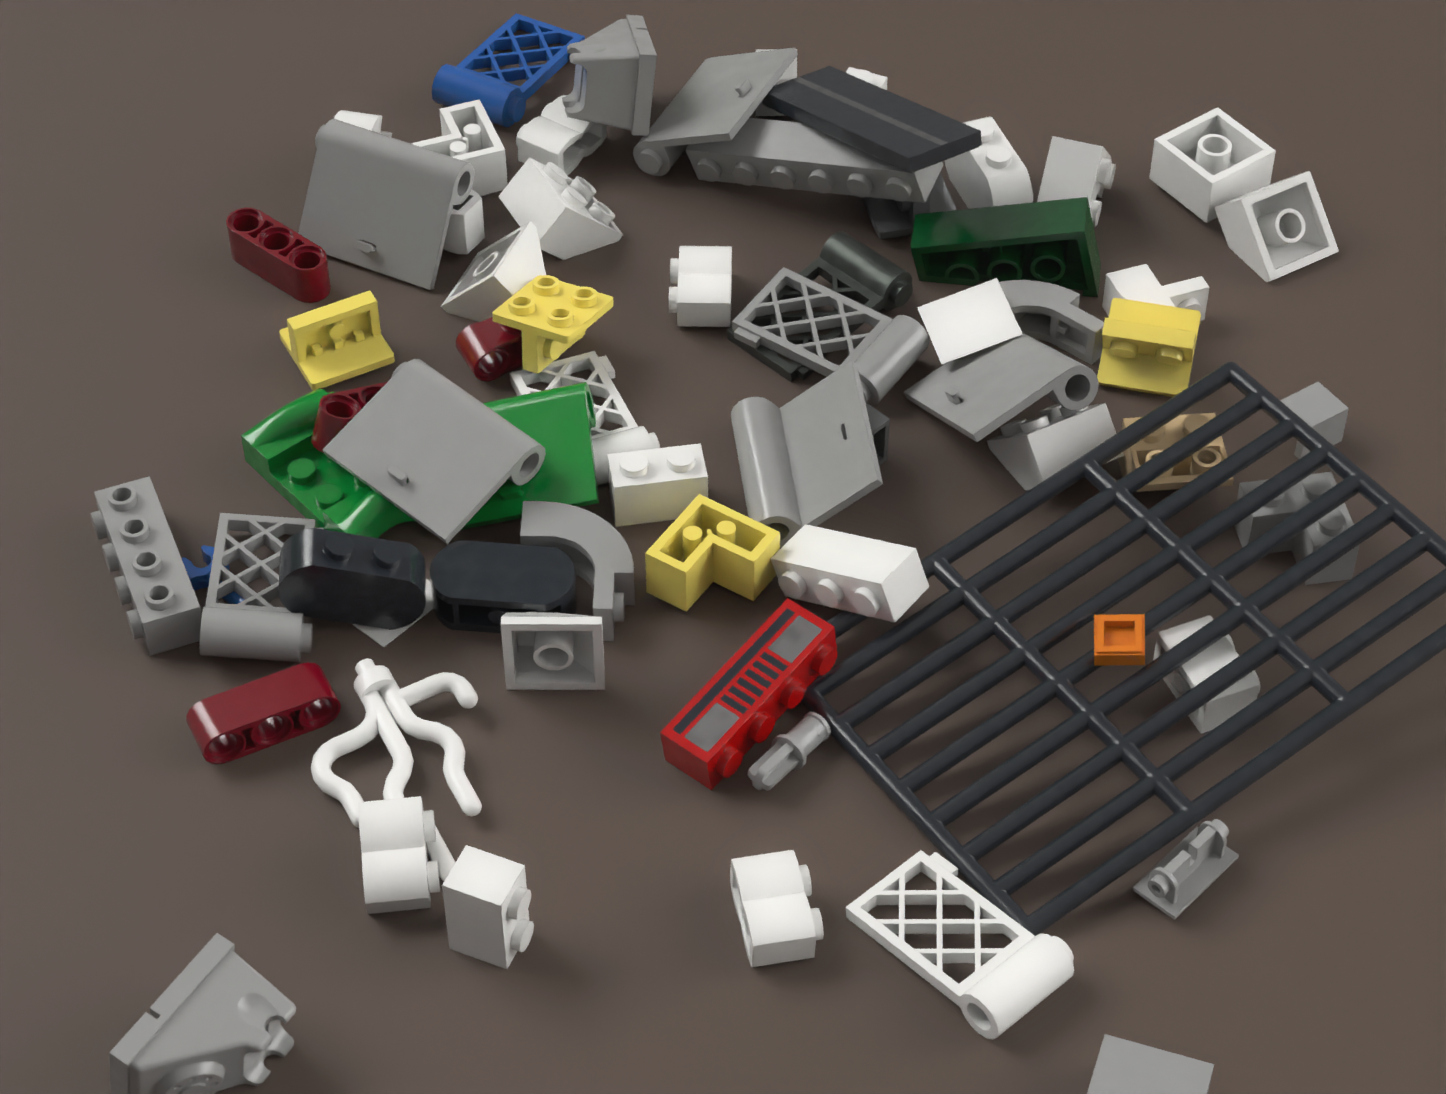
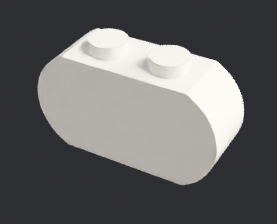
(991, 172)

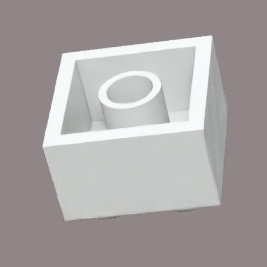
(1210, 162)

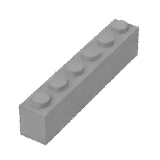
(808, 160)

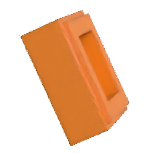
(1119, 639)

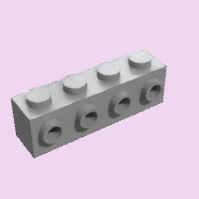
(148, 566)

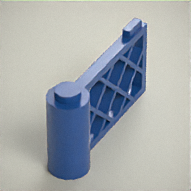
(503, 100)

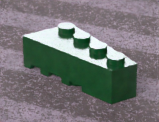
(1010, 242)

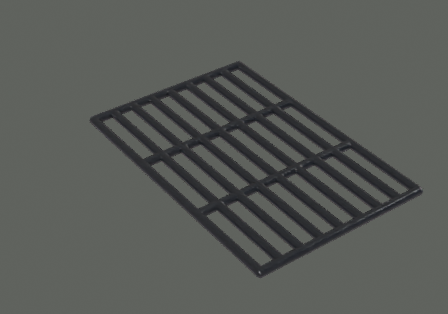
(1093, 714)

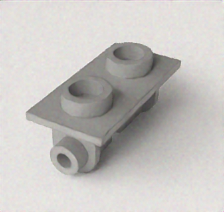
(1188, 869)

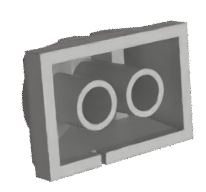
(614, 77)
(208, 1030)

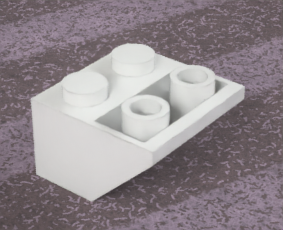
(561, 208)
(1050, 442)

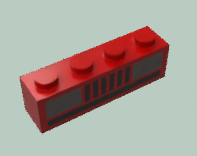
(749, 694)

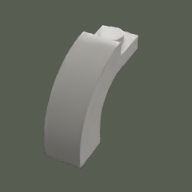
(1053, 316)
(595, 549)

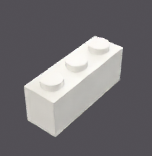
(850, 572)

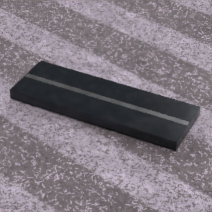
(872, 119)

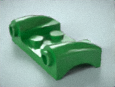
(310, 480)

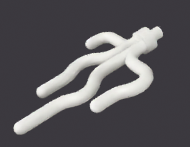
(385, 707)

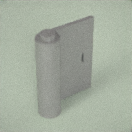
(711, 105)
(384, 195)
(1000, 382)
(438, 441)
(807, 455)

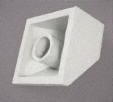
(1278, 227)
(497, 274)
(553, 651)

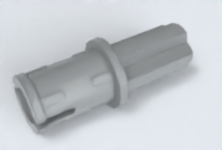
(789, 751)

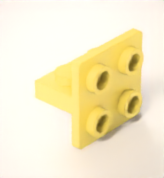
(550, 317)
(337, 341)
(1148, 347)

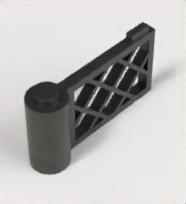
(855, 273)

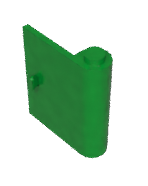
(562, 425)

